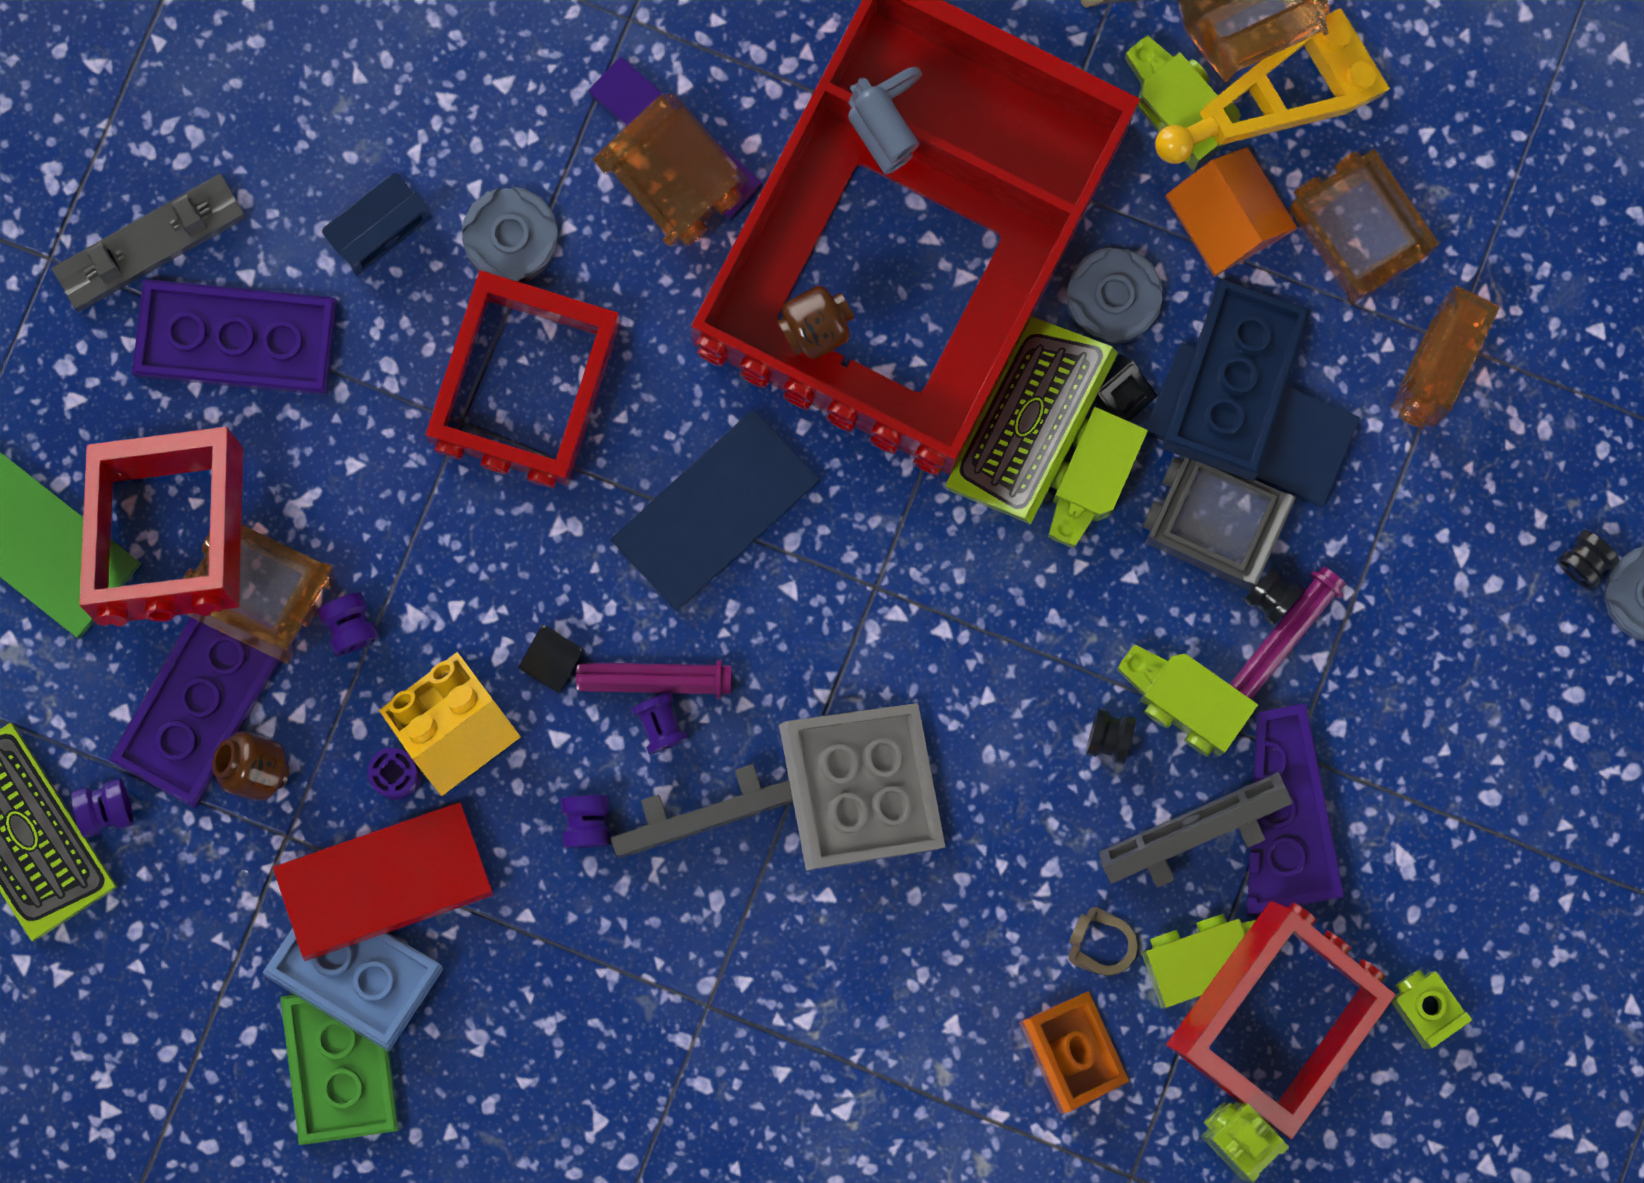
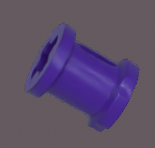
(659, 723)

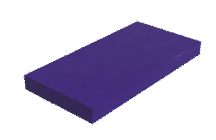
(234, 337)
(191, 708)

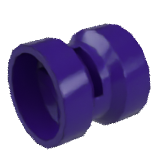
(348, 624)
(402, 776)
(102, 808)
(590, 832)

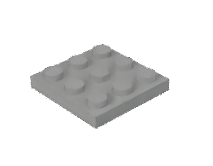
(861, 786)

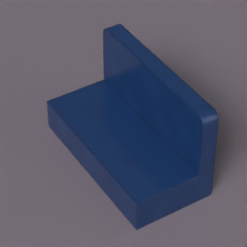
(376, 223)

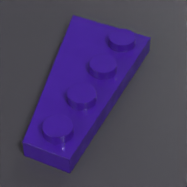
(1298, 850)

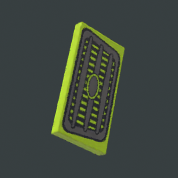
(1031, 419)
(44, 859)

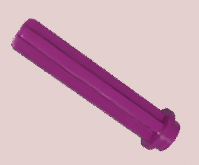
(1288, 631)
(655, 678)

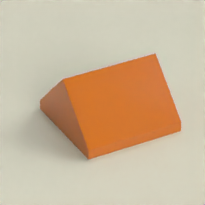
(1230, 210)
(1074, 1052)

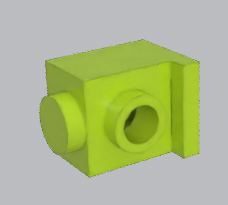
(1429, 1029)

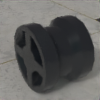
(1588, 560)
(1273, 595)
(1111, 736)

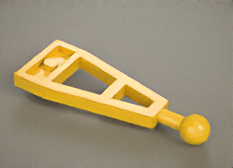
(1339, 59)

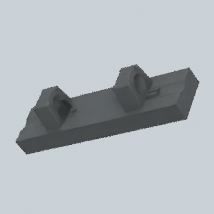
(149, 243)
(1194, 828)
(663, 830)

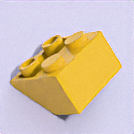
(449, 723)

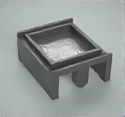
(1217, 521)

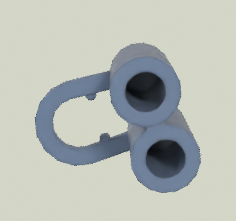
(880, 122)

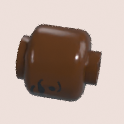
(816, 322)
(250, 766)

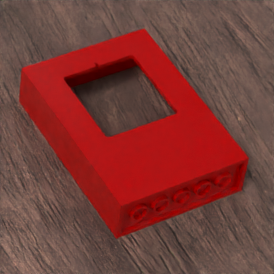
(1001, 142)

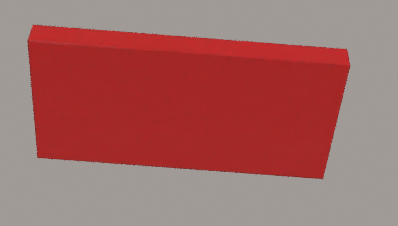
(382, 881)

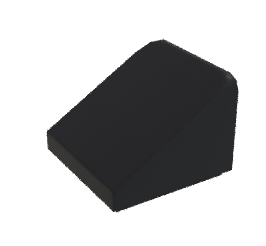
(1125, 389)
(551, 658)

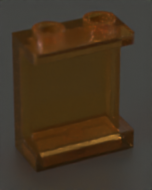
(673, 169)

